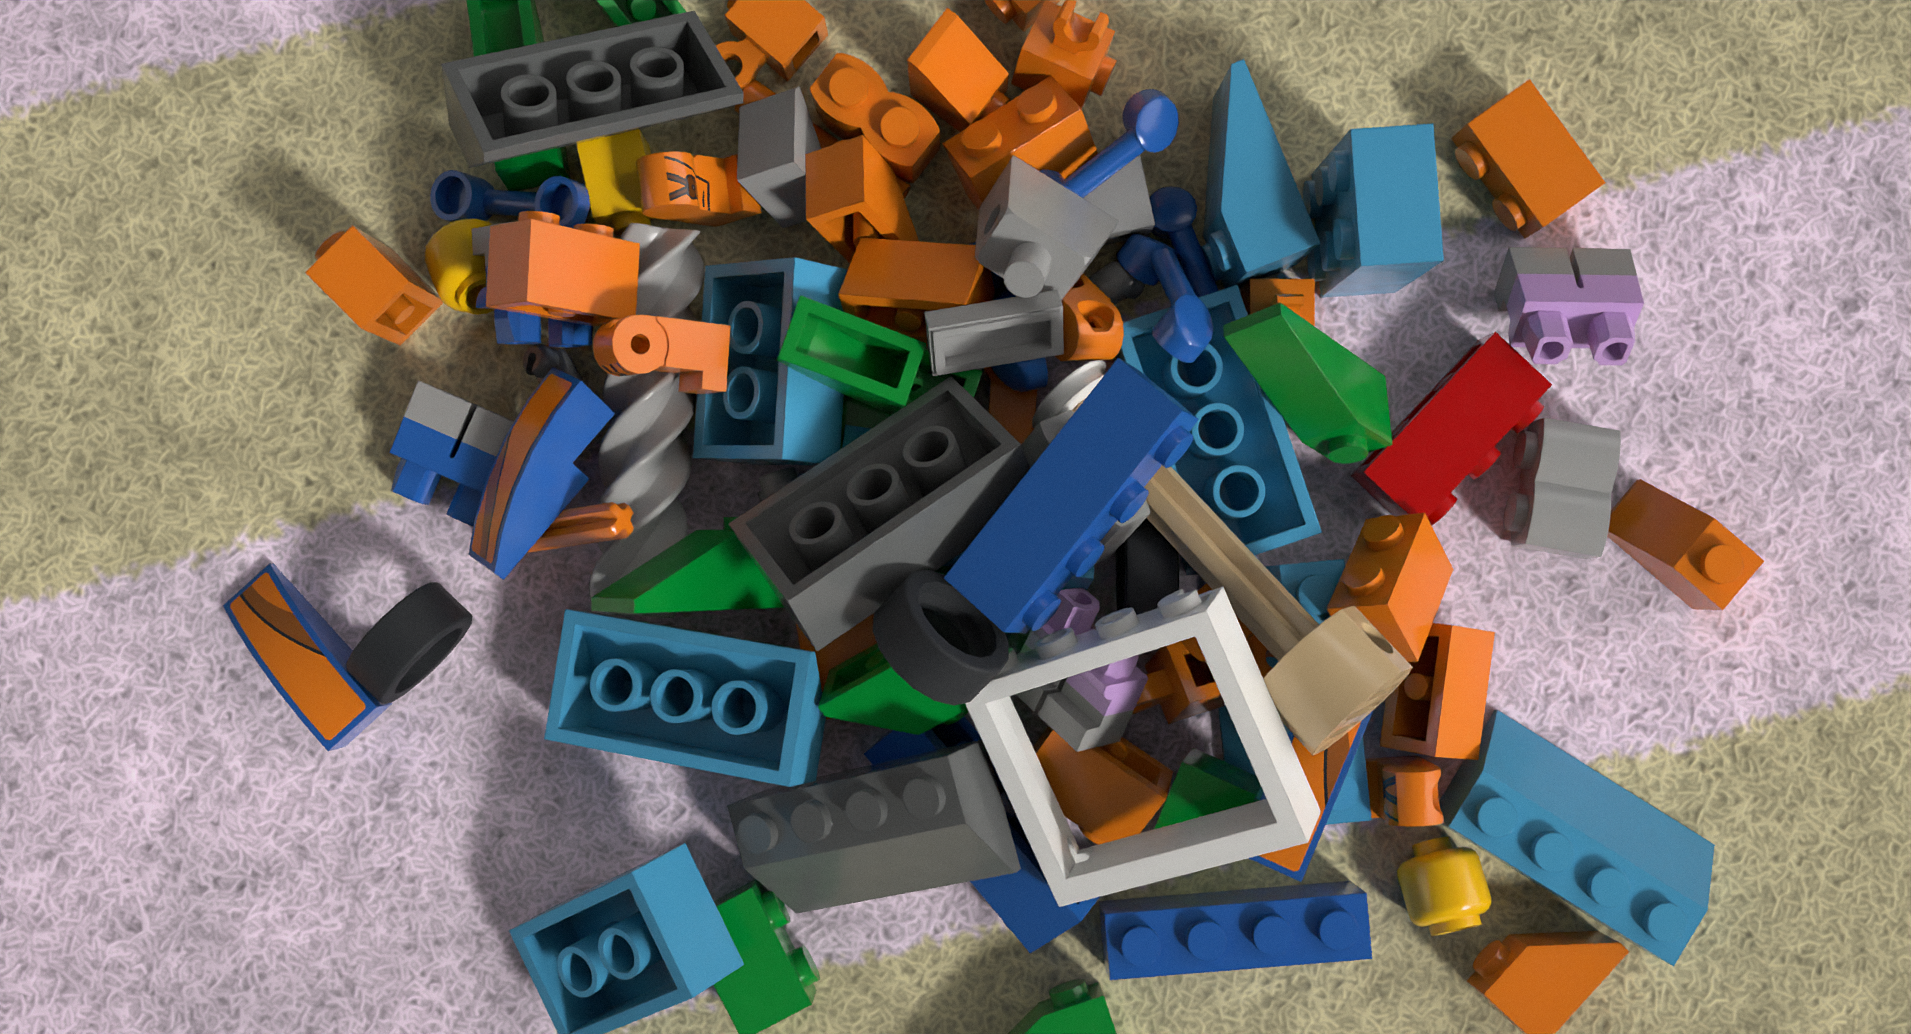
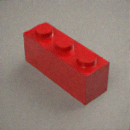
(1454, 430)

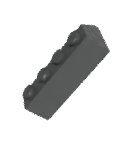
(585, 88)
(882, 509)
(878, 830)

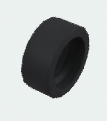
(1145, 569)
(939, 639)
(409, 642)

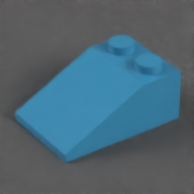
(1252, 202)

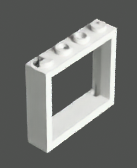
(1174, 850)

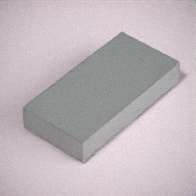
(994, 332)

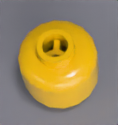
(454, 268)
(1444, 886)

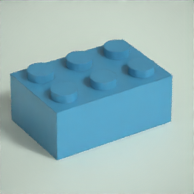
(1375, 211)
(767, 408)
(627, 946)

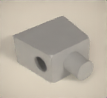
(1038, 232)

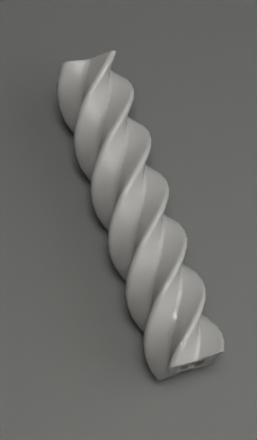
(643, 450)

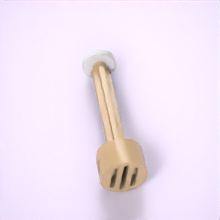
(1325, 672)

